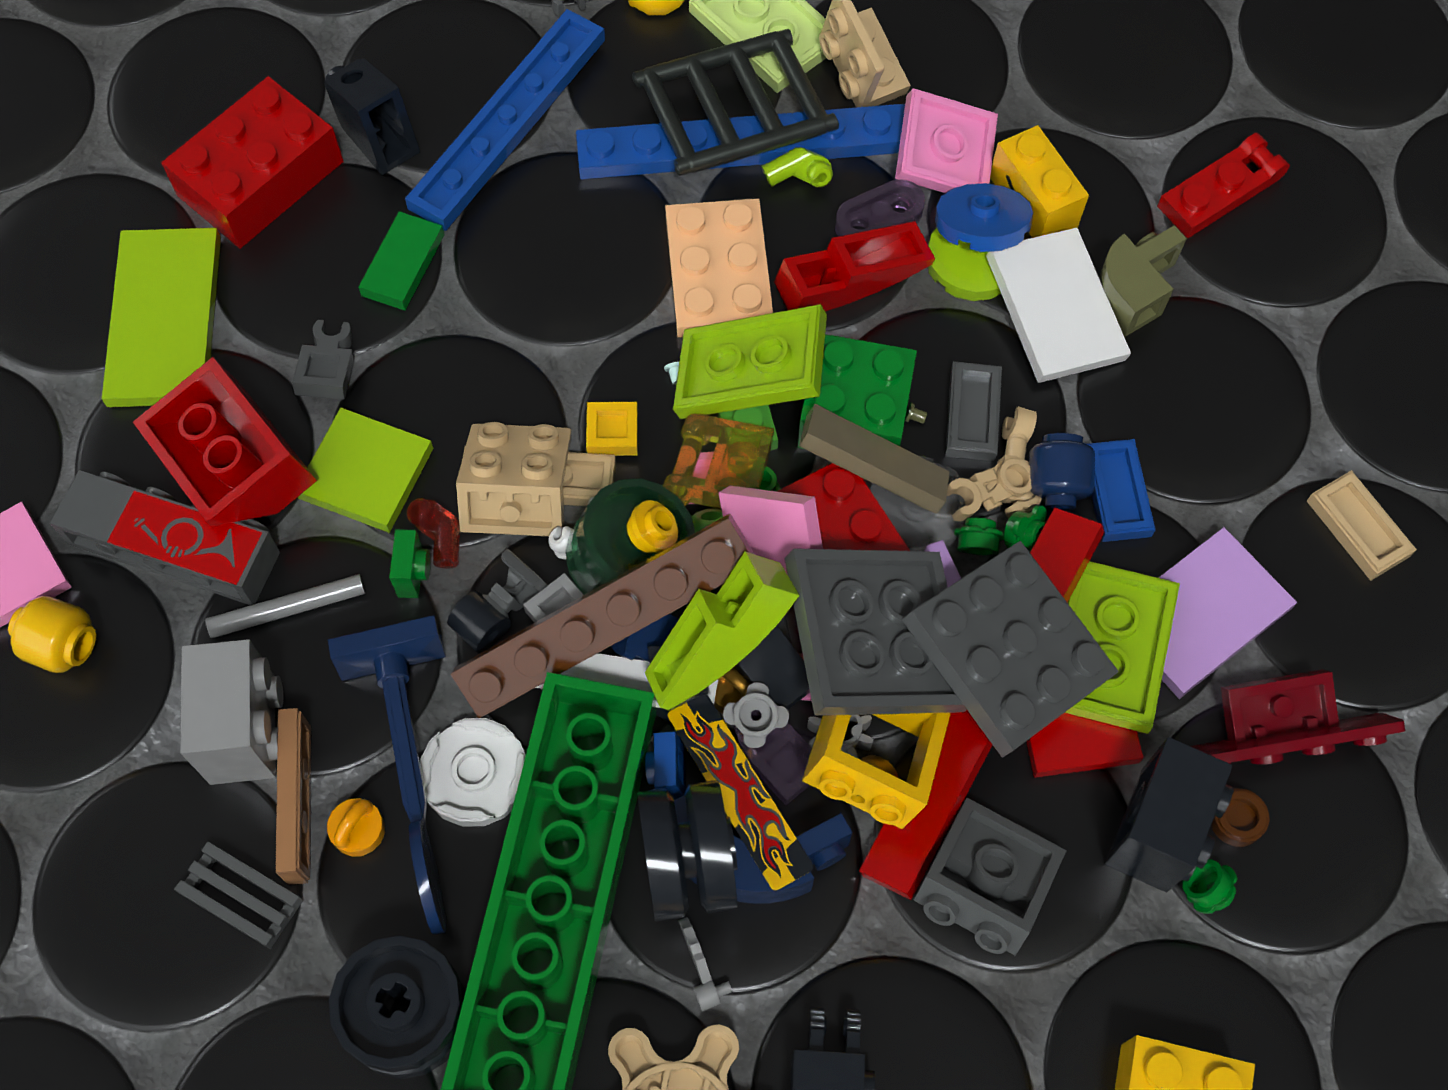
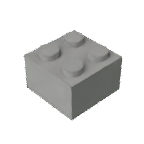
(229, 712)

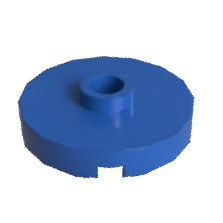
(984, 216)

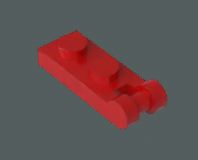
(1222, 186)

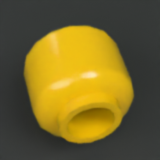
(52, 634)

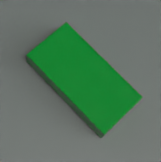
(401, 261)

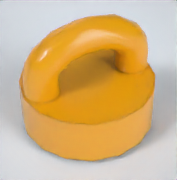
(356, 827)

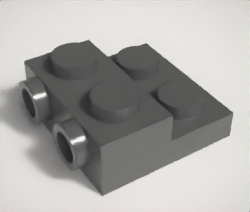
(990, 878)

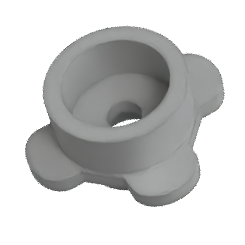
(740, 715)

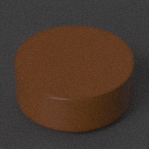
(1243, 820)

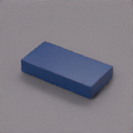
(1120, 492)

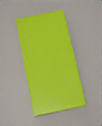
(160, 312)

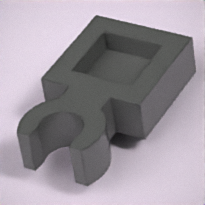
(325, 367)

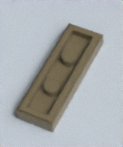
(875, 459)

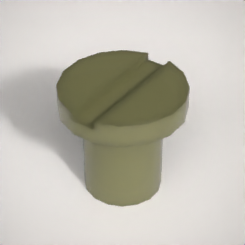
(915, 414)

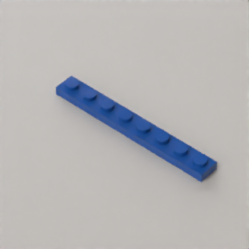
(648, 150)

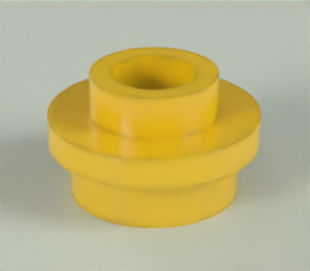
(652, 527)

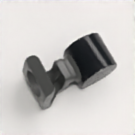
(484, 618)

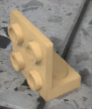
(862, 55)
(513, 479)

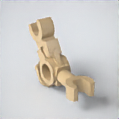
(1006, 481)

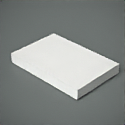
(1058, 305)

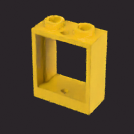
(880, 793)

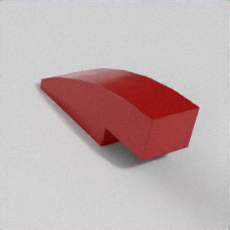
(853, 267)

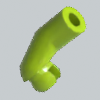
(801, 164)

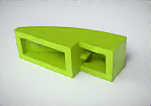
(720, 629)

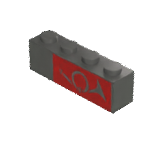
(165, 536)

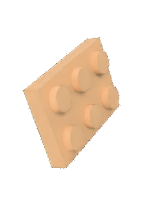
(717, 262)

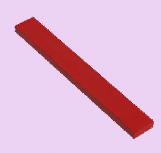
(903, 855)

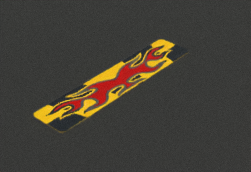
(743, 793)

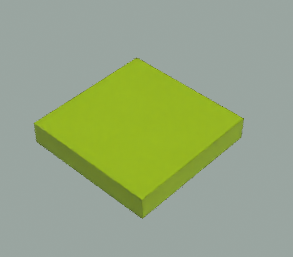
(366, 469)

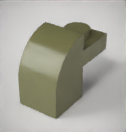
(1135, 279)

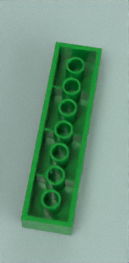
(553, 889)

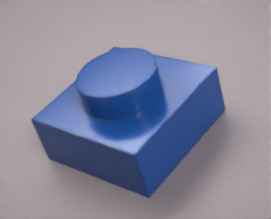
(667, 764)

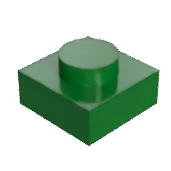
(408, 564)

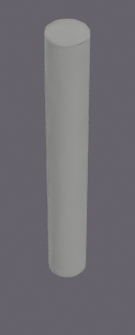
(285, 606)

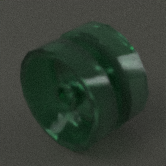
(599, 540)

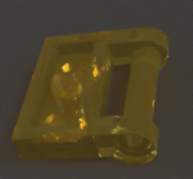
(737, 458)

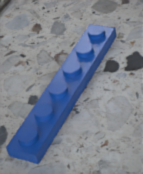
(505, 119)

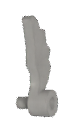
(705, 993)

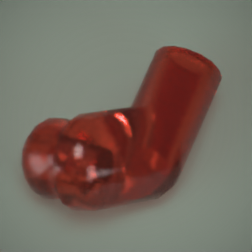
(440, 527)

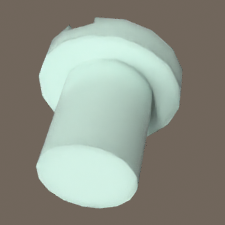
(673, 369)

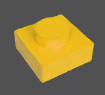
(612, 428)

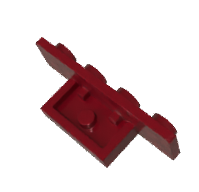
(1290, 716)

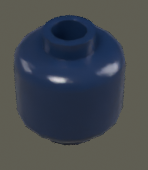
(1062, 470)

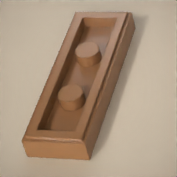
(293, 797)

